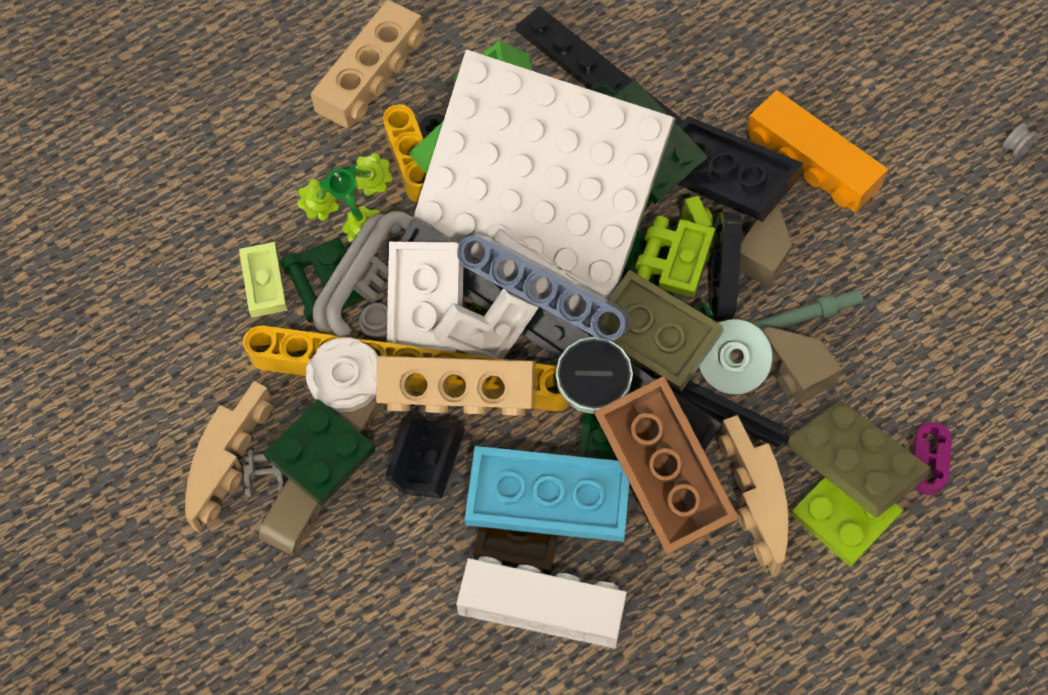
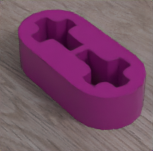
(939, 459)

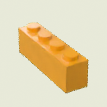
(826, 156)

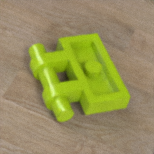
(685, 259)

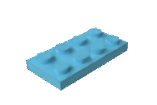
(547, 494)

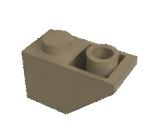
(765, 248)
(802, 364)

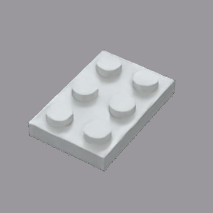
(421, 290)

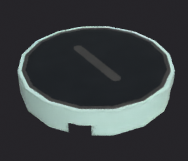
(593, 374)

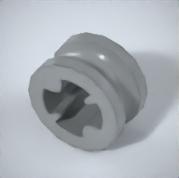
(1020, 140)

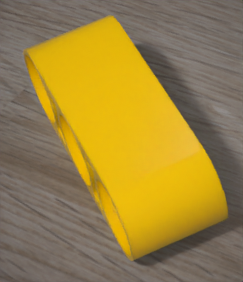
(401, 143)

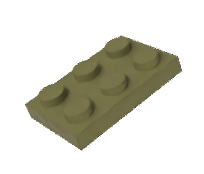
(664, 331)
(858, 458)

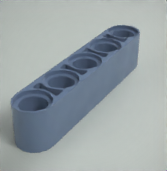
(525, 286)

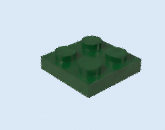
(319, 452)

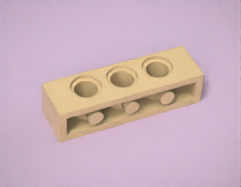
(368, 64)
(396, 372)

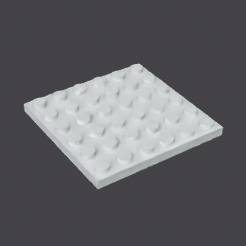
(544, 165)

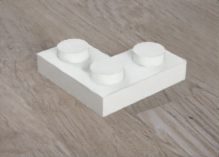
(487, 334)

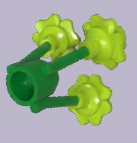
(342, 186)

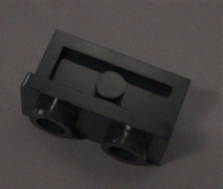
(424, 456)

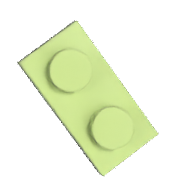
(263, 279)

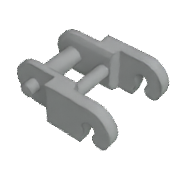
(250, 472)

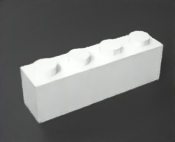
(541, 601)

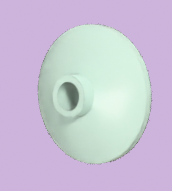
(736, 377)

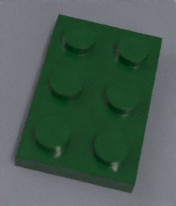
(681, 153)

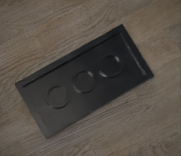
(739, 171)

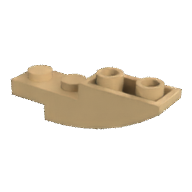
(215, 462)
(764, 504)

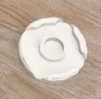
(343, 374)

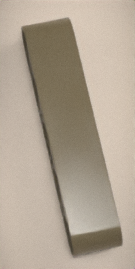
(294, 511)

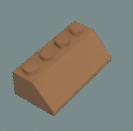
(666, 465)

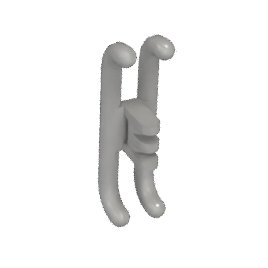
(357, 272)

